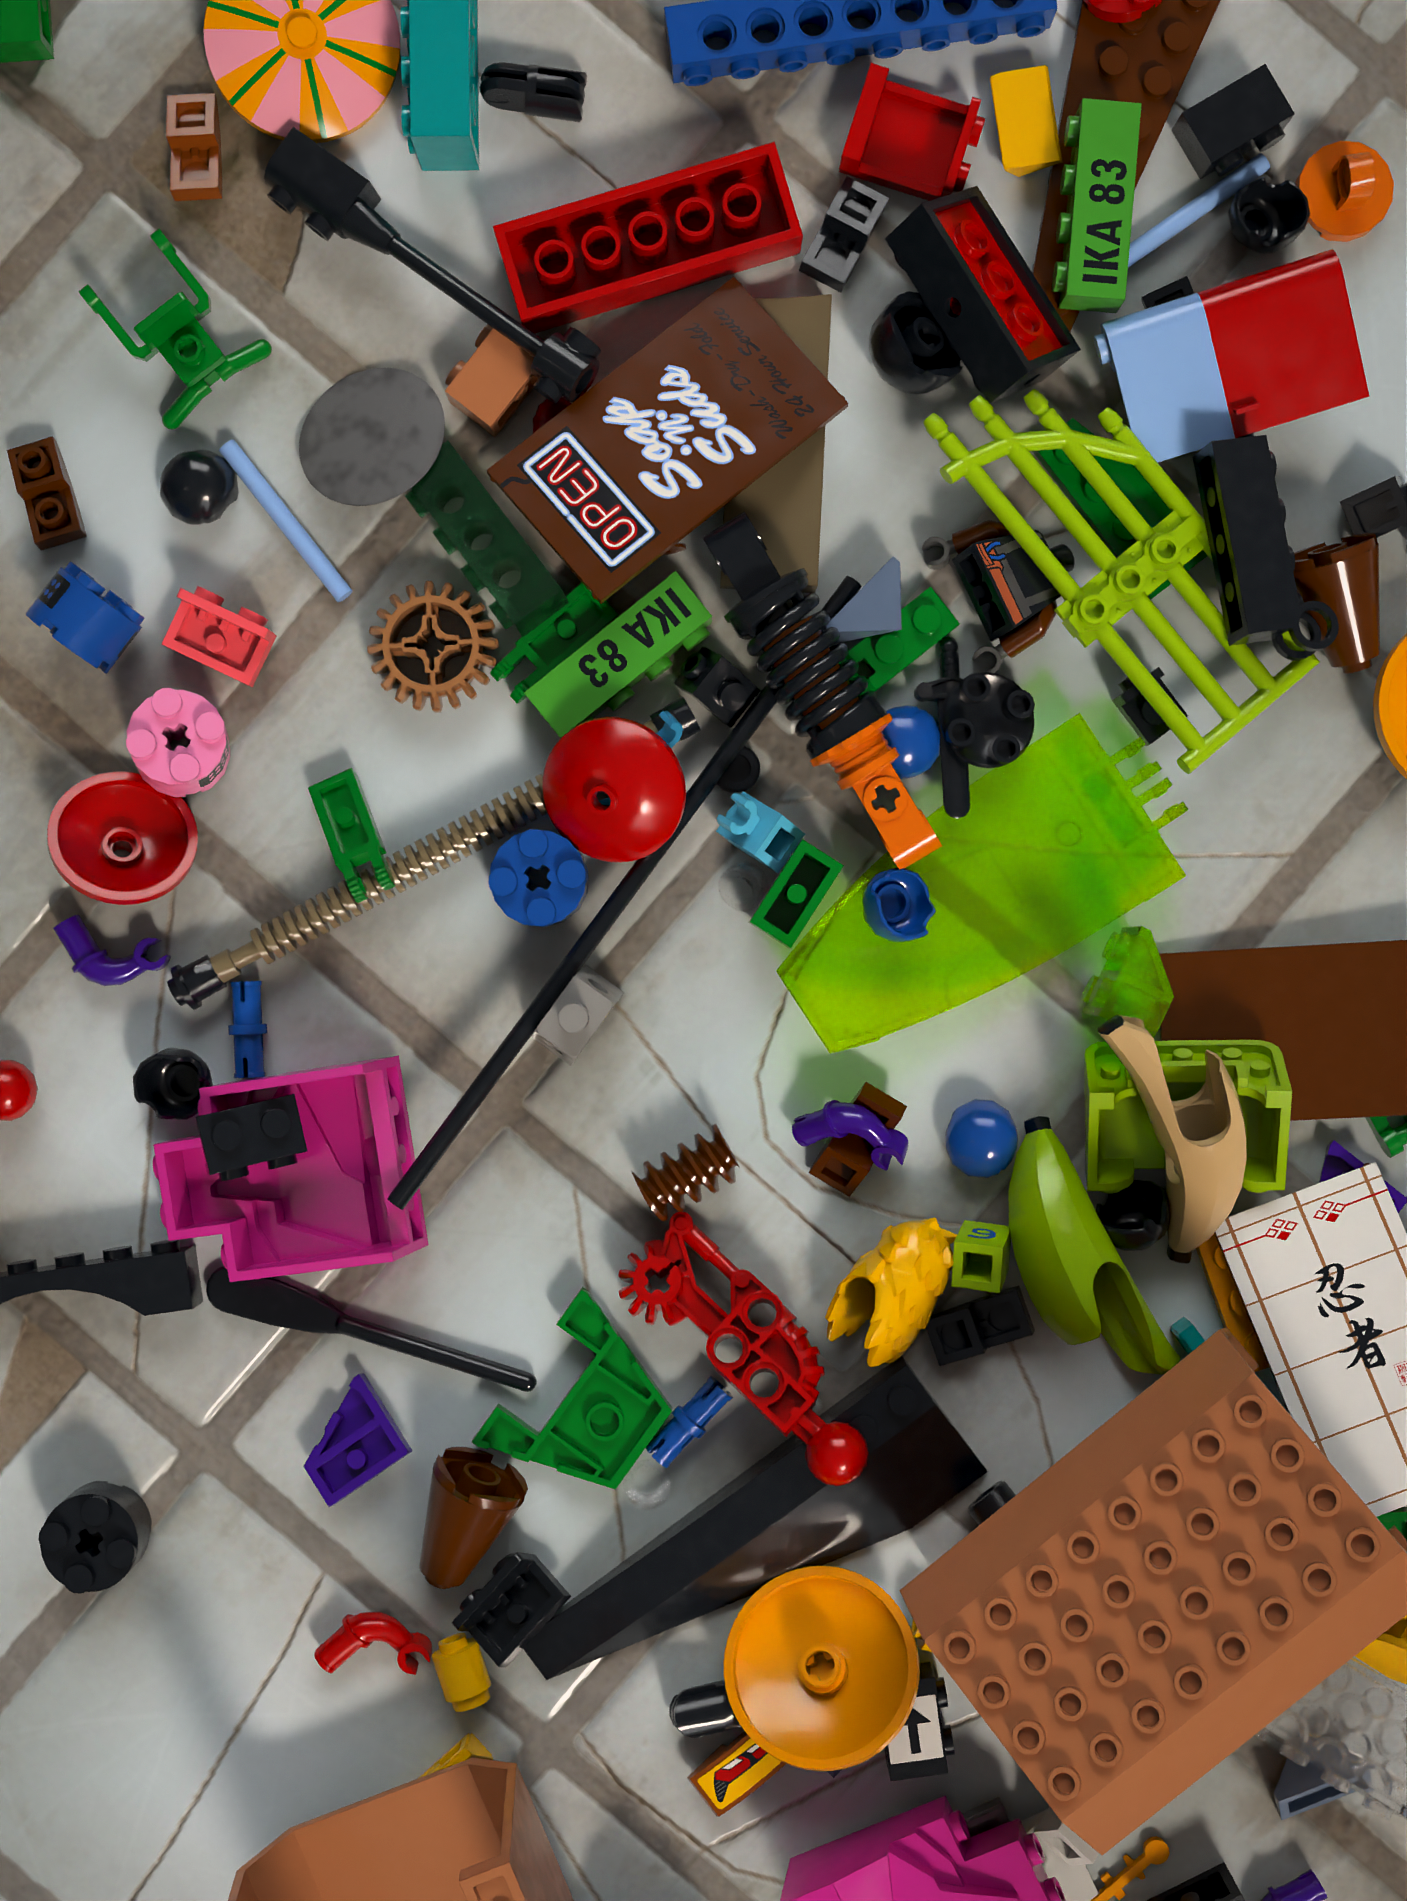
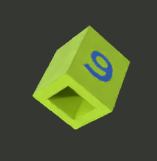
(981, 1256)

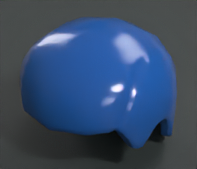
(915, 738)
(897, 905)
(981, 1138)

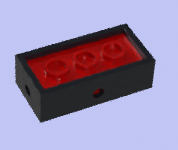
(982, 293)

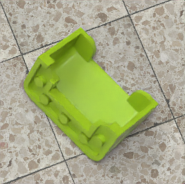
(1121, 1132)

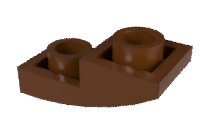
(47, 493)

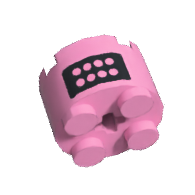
(171, 716)

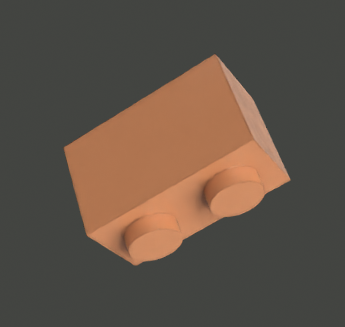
(491, 381)

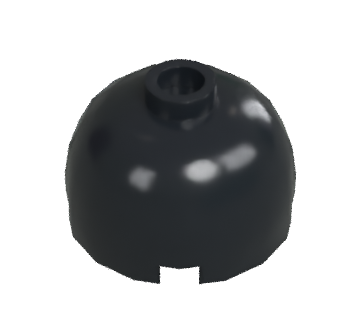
(911, 347)

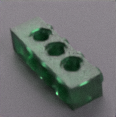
(536, 593)

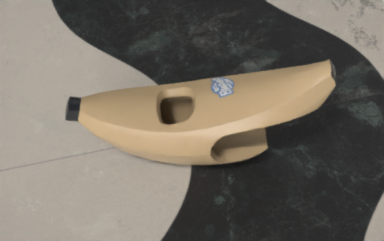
(1199, 1136)

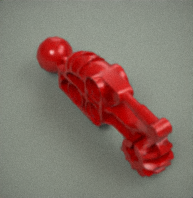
(835, 1449)

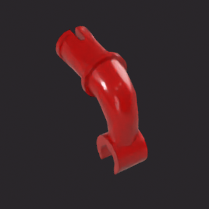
(364, 1629)

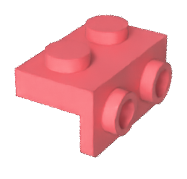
(219, 637)

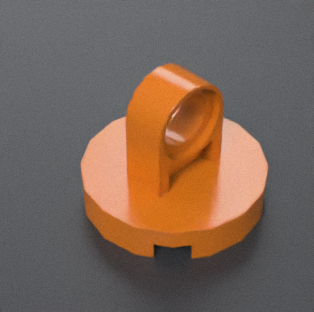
(1346, 190)

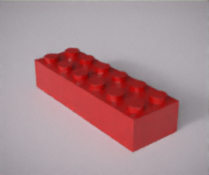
(649, 238)

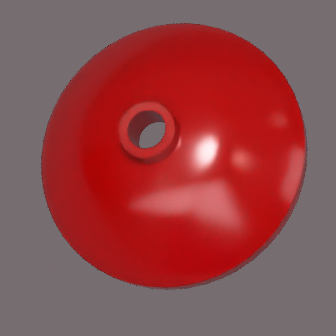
(634, 771)
(125, 814)

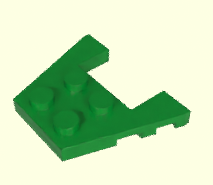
(603, 1416)

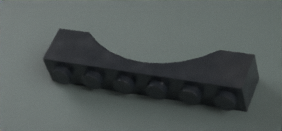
(145, 1281)

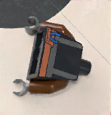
(1003, 584)

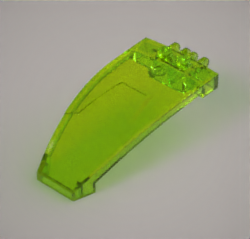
(1025, 875)

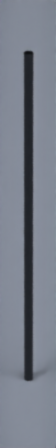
(593, 934)

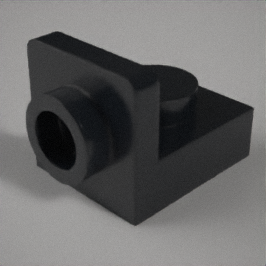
(1378, 508)
(1140, 713)

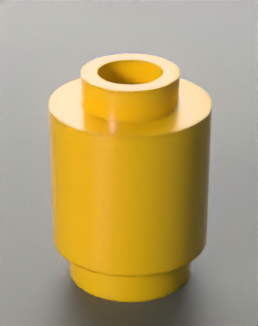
(462, 1672)

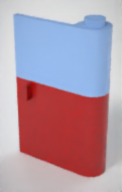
(1236, 357)

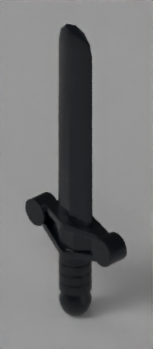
(954, 770)

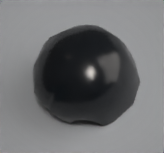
(1268, 215)
(198, 486)
(171, 1083)
(1135, 1216)

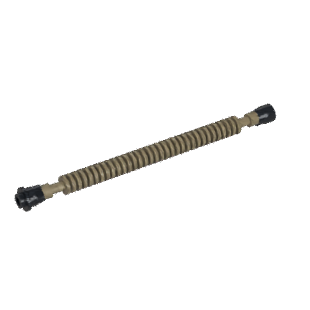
(209, 975)

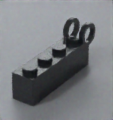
(1252, 549)

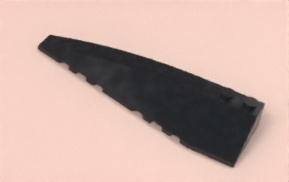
(772, 1523)

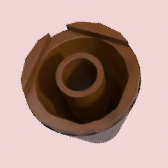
(1348, 582)
(466, 1513)

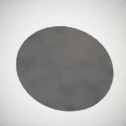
(372, 436)

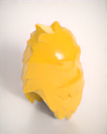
(894, 1288)

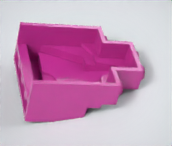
(311, 1213)
(924, 1858)

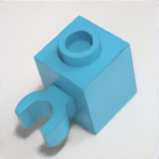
(759, 831)

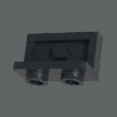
(250, 1136)
(511, 1606)

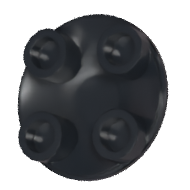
(987, 720)

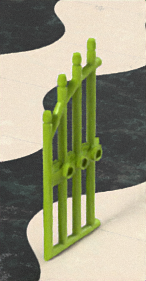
(1122, 580)

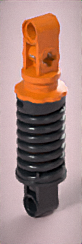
(797, 654)

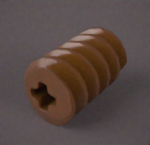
(687, 1173)

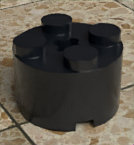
(88, 1562)

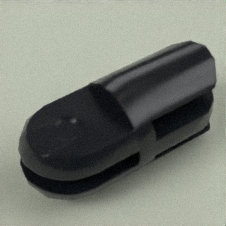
(535, 90)
(703, 1710)

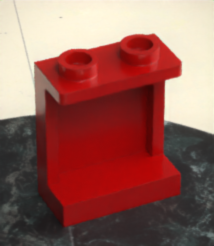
(910, 138)

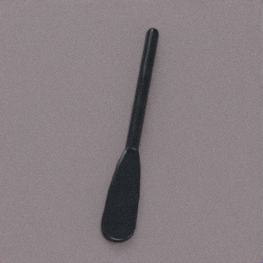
(292, 1308)

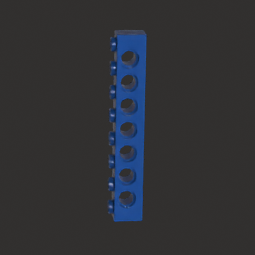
(738, 20)

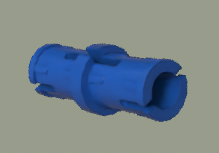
(247, 1029)
(688, 1422)

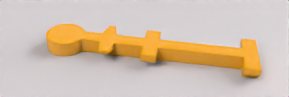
(1154, 1851)

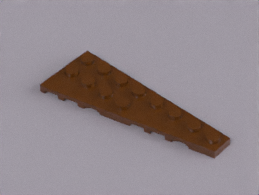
(1123, 63)

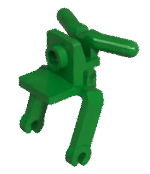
(181, 340)

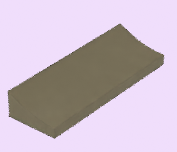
(788, 497)

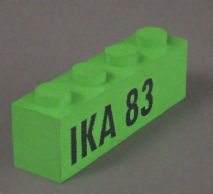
(1098, 205)
(621, 656)

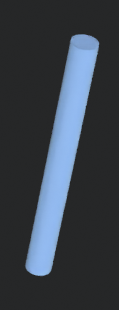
(1197, 208)
(285, 520)

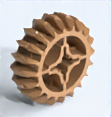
(412, 646)

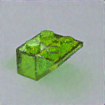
(1131, 981)

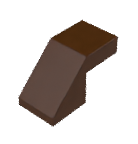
(848, 1159)

